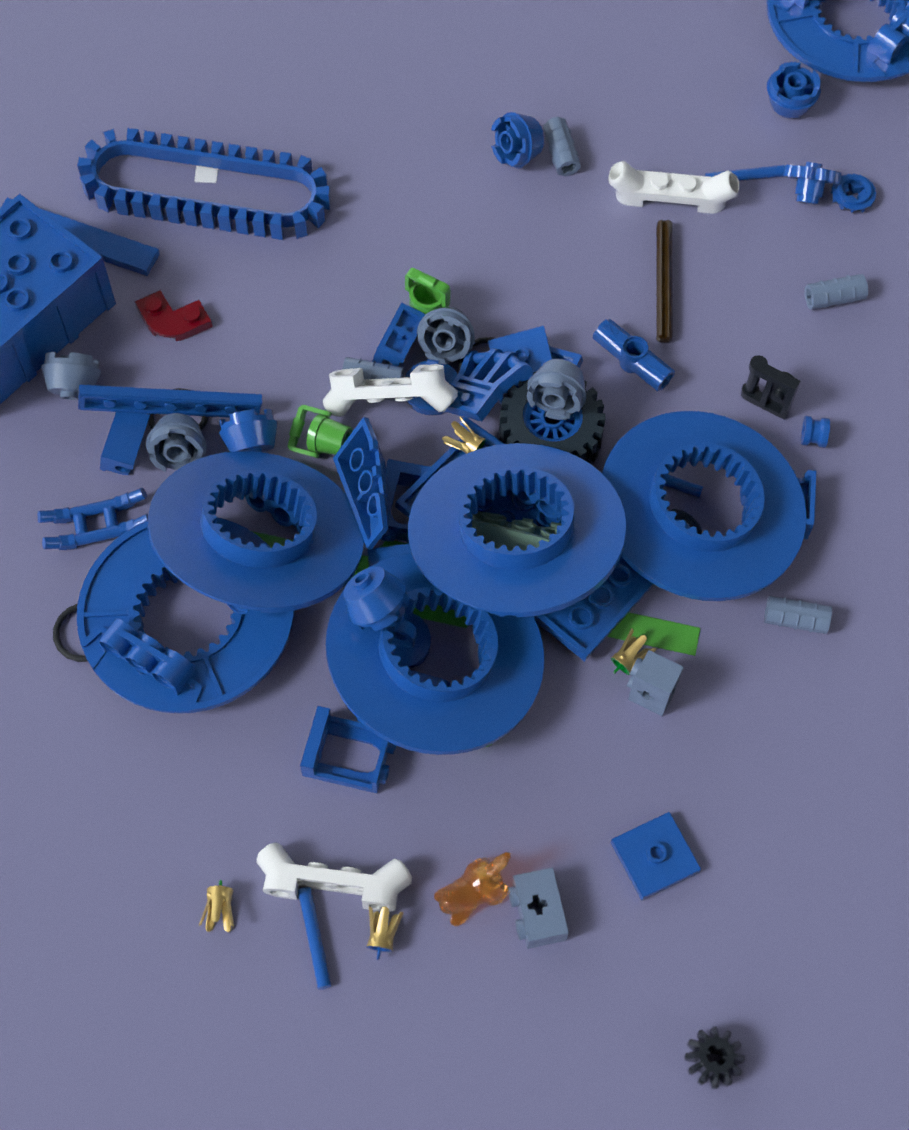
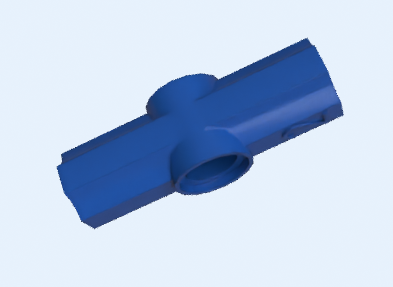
(622, 344)

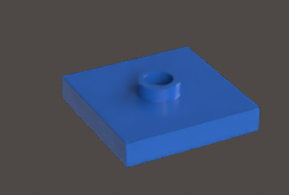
(529, 345)
(655, 856)

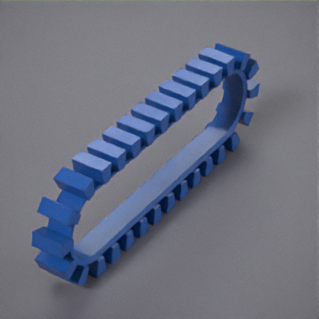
(105, 194)

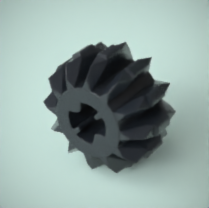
(715, 1045)

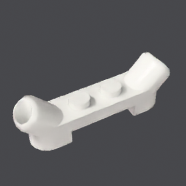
(638, 185)
(425, 381)
(286, 877)

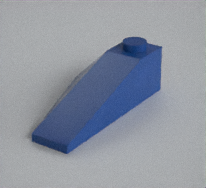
(365, 481)

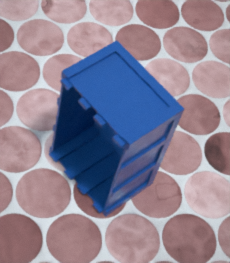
(47, 290)

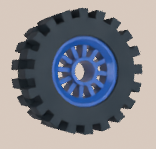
(577, 435)

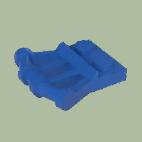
(484, 380)

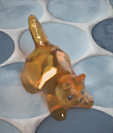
(476, 886)

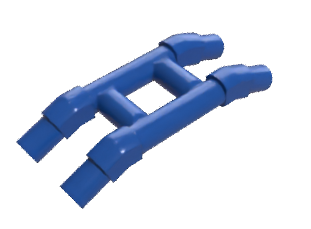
(78, 515)

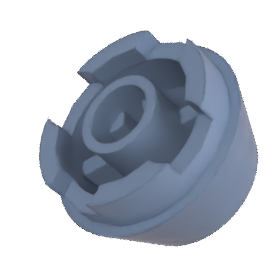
(445, 334)
(68, 372)
(557, 389)
(175, 442)

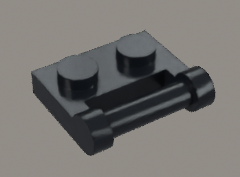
(778, 391)

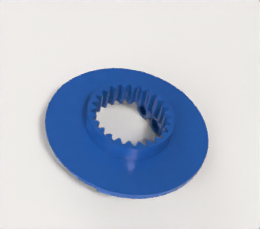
(806, 38)
(678, 556)
(241, 575)
(517, 580)
(139, 665)
(428, 716)

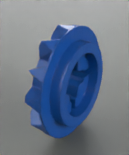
(855, 184)

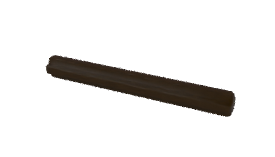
(664, 282)

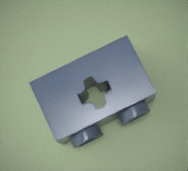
(654, 682)
(542, 889)

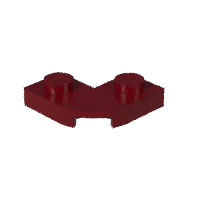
(172, 324)

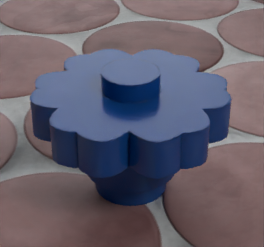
(811, 180)

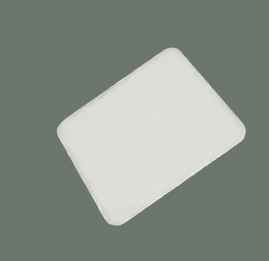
(206, 174)

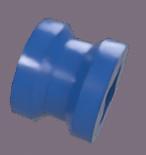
(815, 431)

